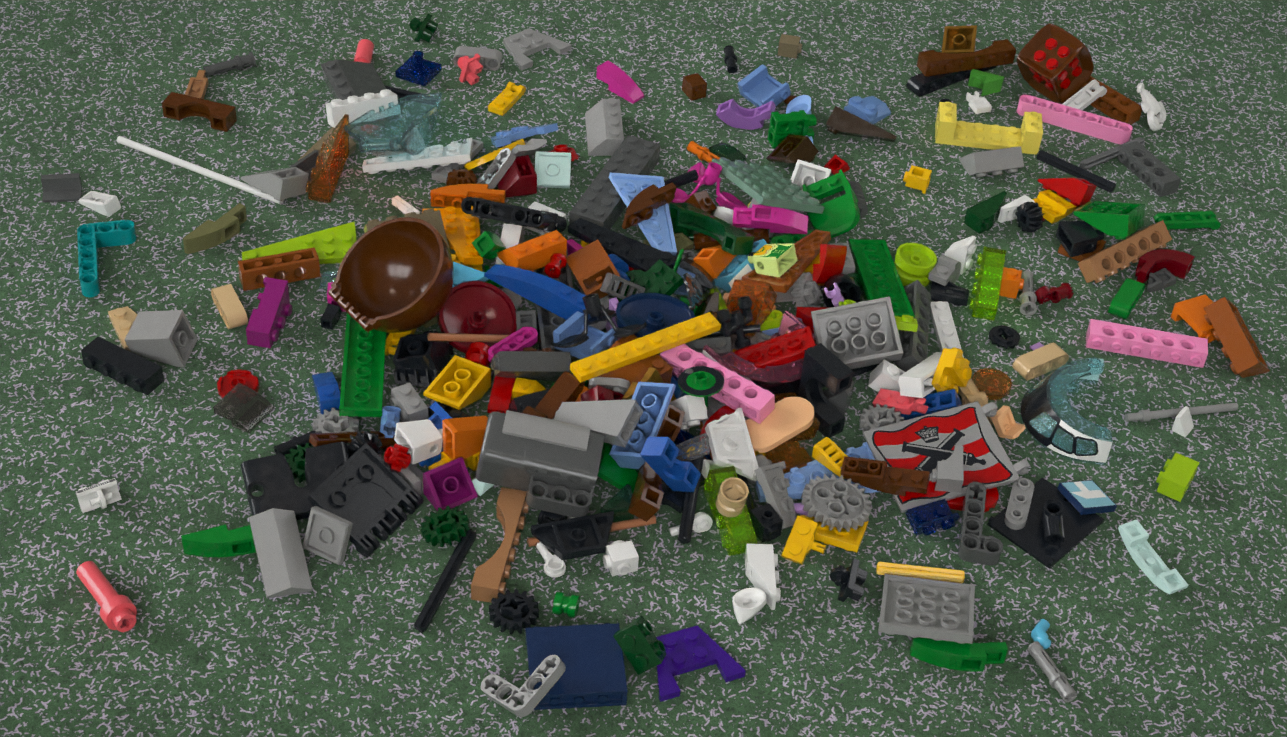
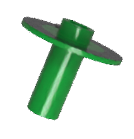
(701, 382)

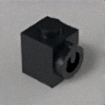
(766, 522)

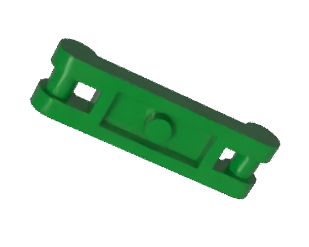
(1188, 220)

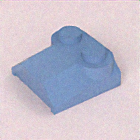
(869, 108)

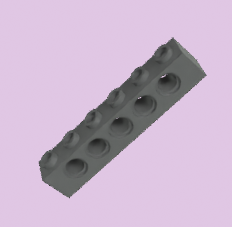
(916, 343)

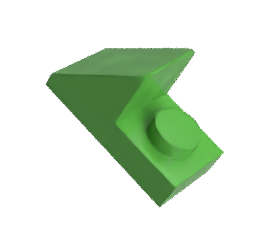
(986, 81)

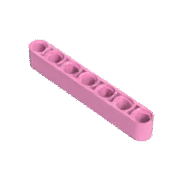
(1076, 119)

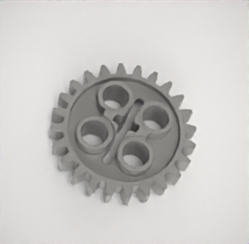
(836, 502)

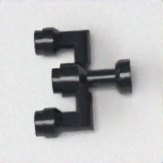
(735, 320)

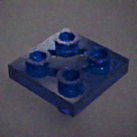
(418, 69)

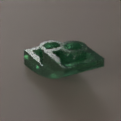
(727, 151)

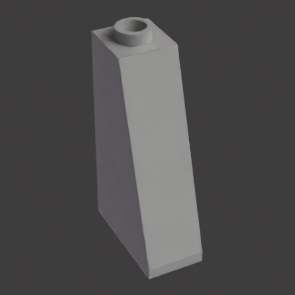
(609, 417)

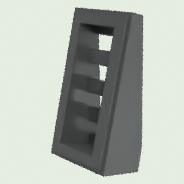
(611, 285)

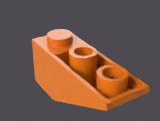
(713, 260)

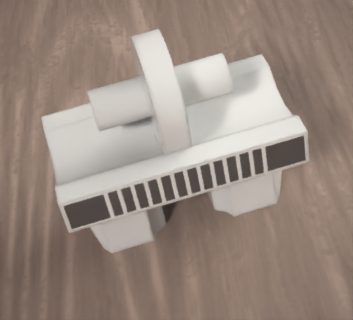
(98, 495)

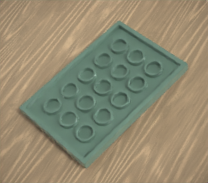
(768, 186)

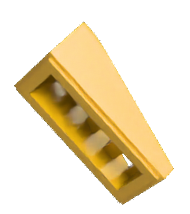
(822, 451)

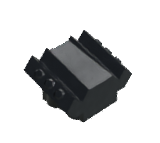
(420, 359)

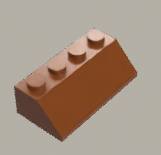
(1235, 338)

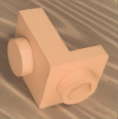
(1006, 425)

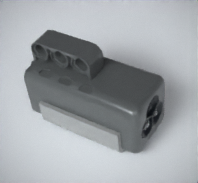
(541, 459)

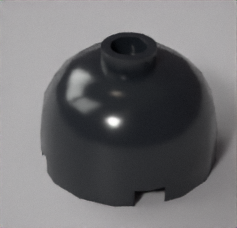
(848, 287)

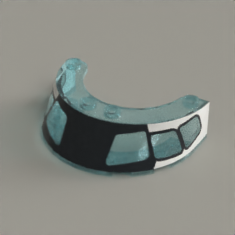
(1054, 421)

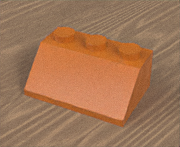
(534, 252)

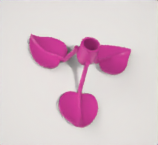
(709, 177)

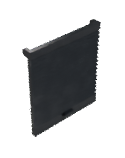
(1032, 535)

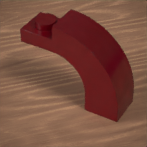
(1175, 261)

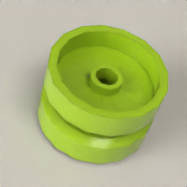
(914, 263)

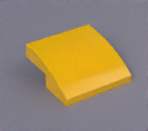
(1053, 206)

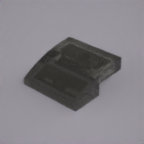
(243, 408)

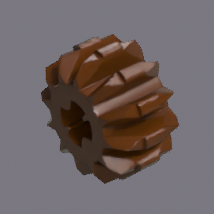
(461, 176)

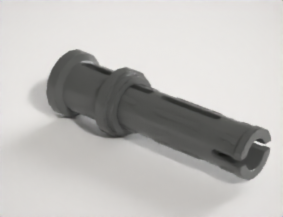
(236, 63)

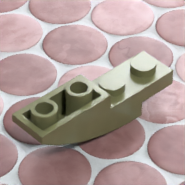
(214, 233)

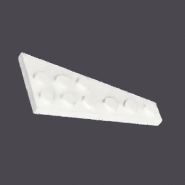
(431, 155)

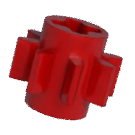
(397, 457)

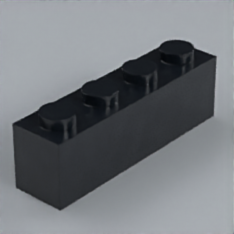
(122, 365)

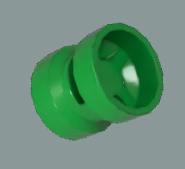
(566, 604)

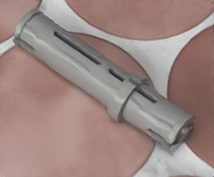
(1056, 678)

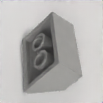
(993, 161)

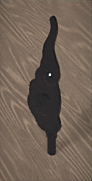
(696, 292)

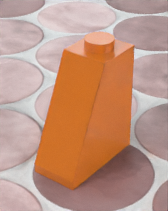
(463, 436)

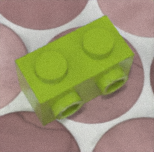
(1177, 476)

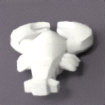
(1152, 108)

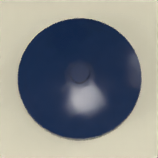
(653, 308)

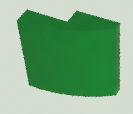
(613, 473)

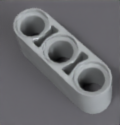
(487, 56)

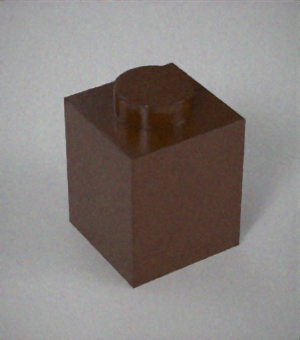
(694, 86)

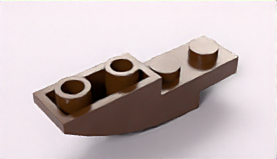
(643, 204)
(879, 477)

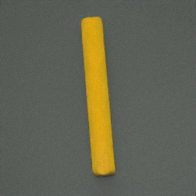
(924, 572)

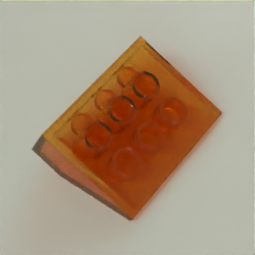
(329, 164)

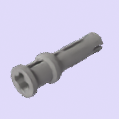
(1027, 296)

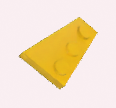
(847, 540)

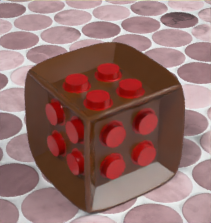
(1055, 63)

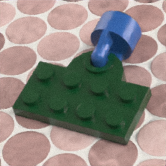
(657, 279)

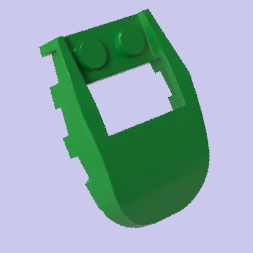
(839, 213)

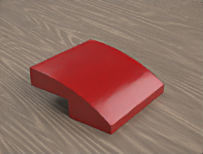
(831, 262)

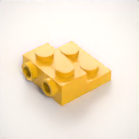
(951, 371)

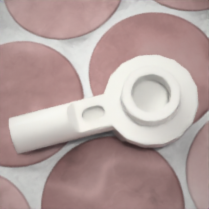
(701, 523)
(553, 565)

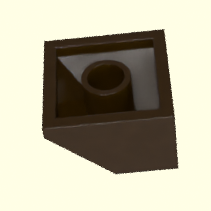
(792, 149)

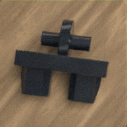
(846, 580)

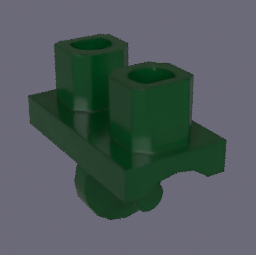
(425, 28)

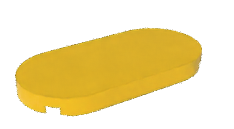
(488, 157)

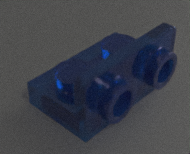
(931, 517)

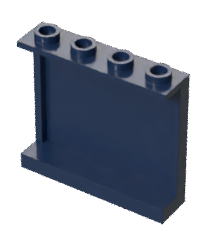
(592, 663)

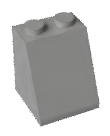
(162, 337)

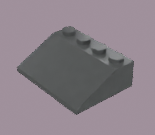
(351, 78)

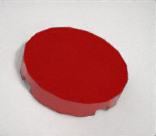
(233, 377)

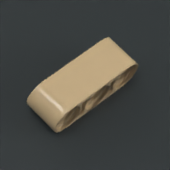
(229, 306)
(1040, 361)

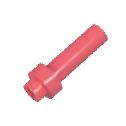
(116, 609)

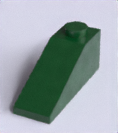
(984, 214)

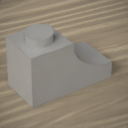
(949, 473)

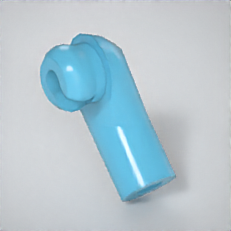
(1039, 633)

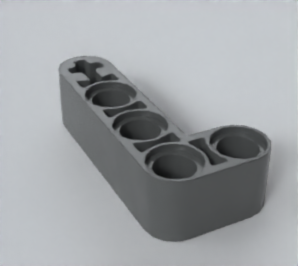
(972, 544)

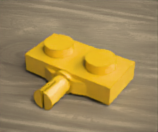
(802, 541)

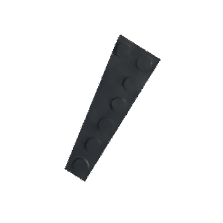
(634, 253)

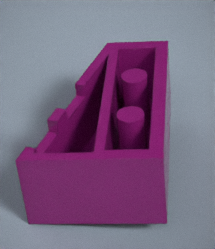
(271, 313)

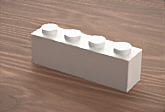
(357, 106)
(918, 379)

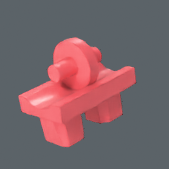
(470, 68)

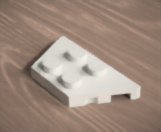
(732, 444)

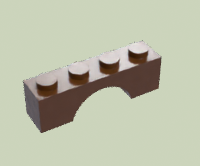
(180, 106)

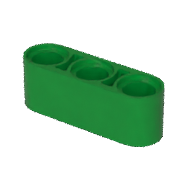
(1126, 298)

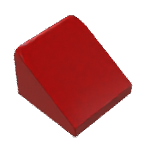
(836, 164)

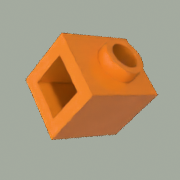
(1011, 282)

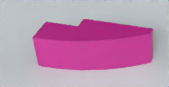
(619, 82)

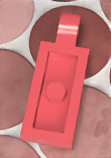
(901, 403)

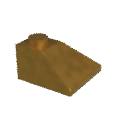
(959, 39)

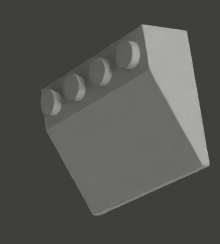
(859, 332)

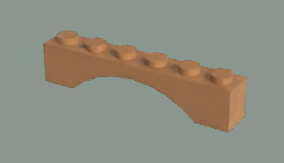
(490, 576)

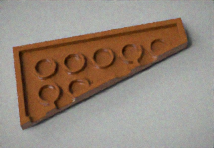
(806, 252)

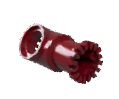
(1054, 294)

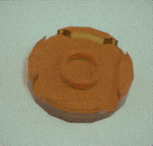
(992, 382)

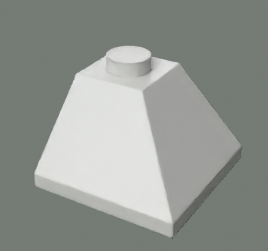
(808, 173)

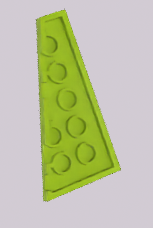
(329, 244)

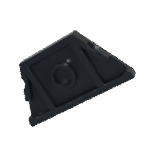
(576, 536)

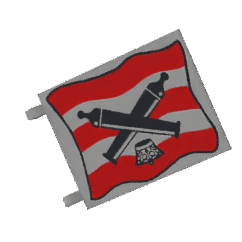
(932, 438)

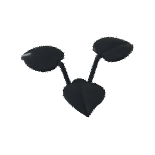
(597, 313)

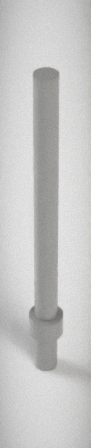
(1147, 415)

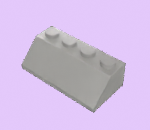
(604, 127)

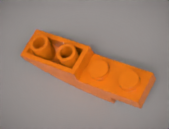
(454, 194)

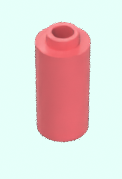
(364, 51)

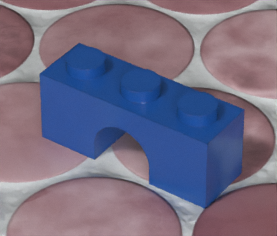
(661, 456)

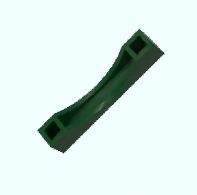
(730, 237)

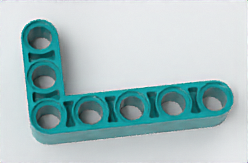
(95, 236)

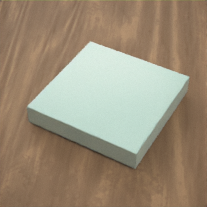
(553, 169)

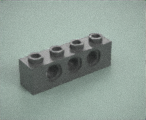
(1149, 169)

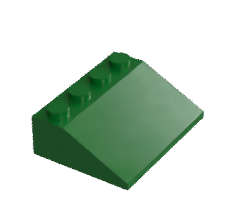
(1113, 218)

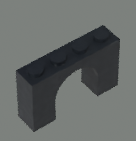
(824, 367)

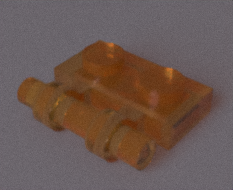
(789, 453)

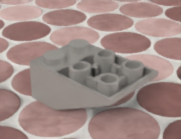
(280, 182)

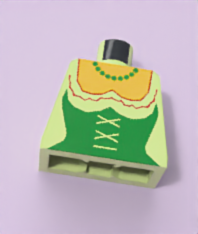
(773, 259)

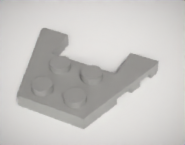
(529, 42)

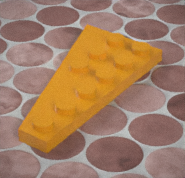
(461, 231)

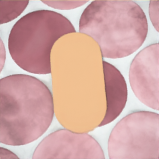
(787, 420)

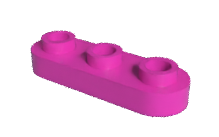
(516, 341)

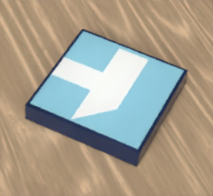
(1086, 497)

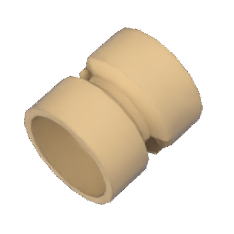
(732, 497)

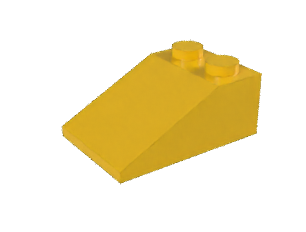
(460, 383)

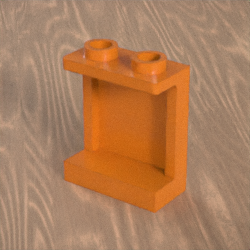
(1193, 313)

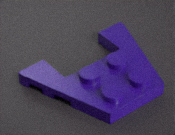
(689, 651)

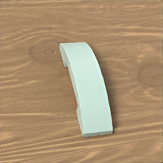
(1148, 560)

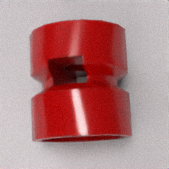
(478, 353)

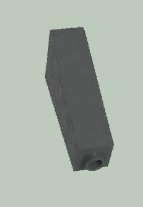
(531, 364)

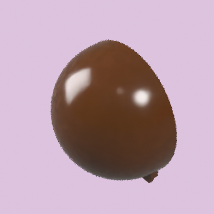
(395, 276)

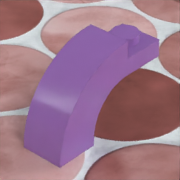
(742, 117)

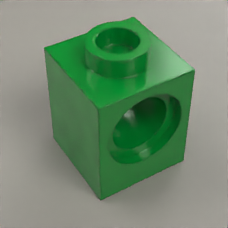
(488, 245)

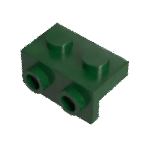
(640, 645)

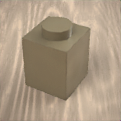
(789, 46)

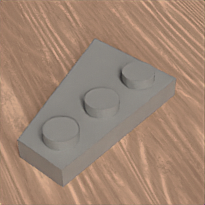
(775, 491)

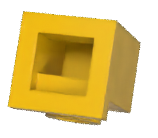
(917, 178)

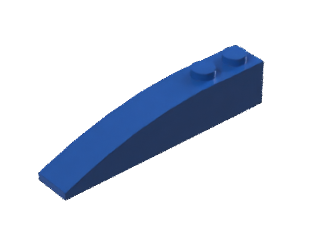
(539, 289)

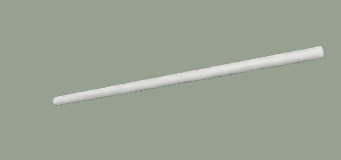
(193, 167)

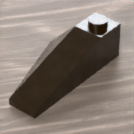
(849, 124)

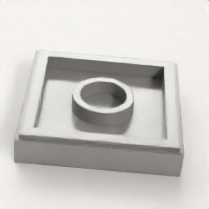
(327, 535)

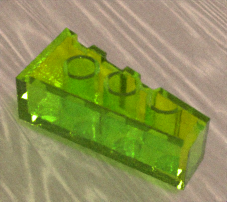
(988, 283)
(736, 530)

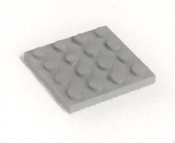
(927, 609)

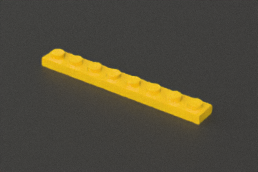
(644, 347)

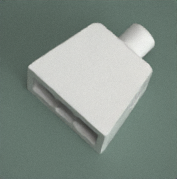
(421, 438)

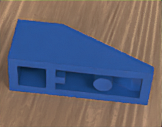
(326, 391)
(937, 402)

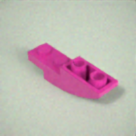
(773, 218)

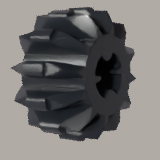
(1030, 217)
(362, 438)

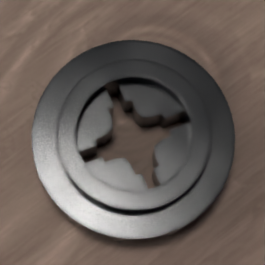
(1011, 336)

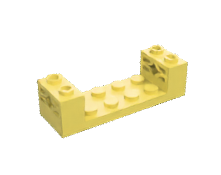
(985, 136)

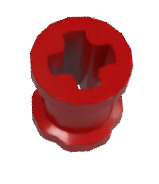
(555, 265)

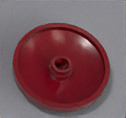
(477, 309)

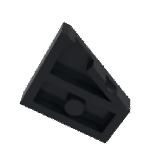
(950, 293)

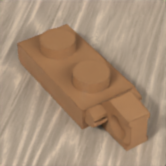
(197, 85)

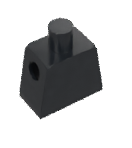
(1078, 237)

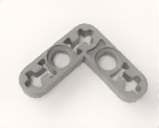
(526, 695)

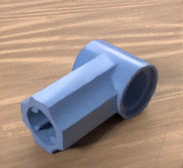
(388, 422)

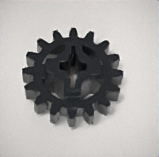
(513, 611)

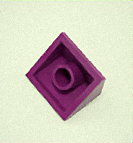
(448, 485)

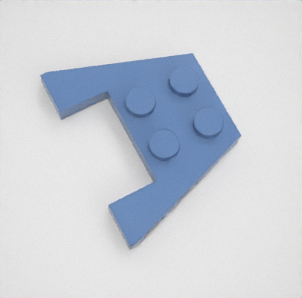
(506, 137)

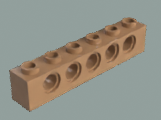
(1123, 252)

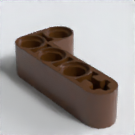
(564, 390)

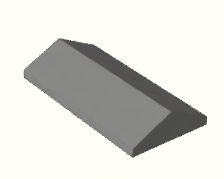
(280, 553)

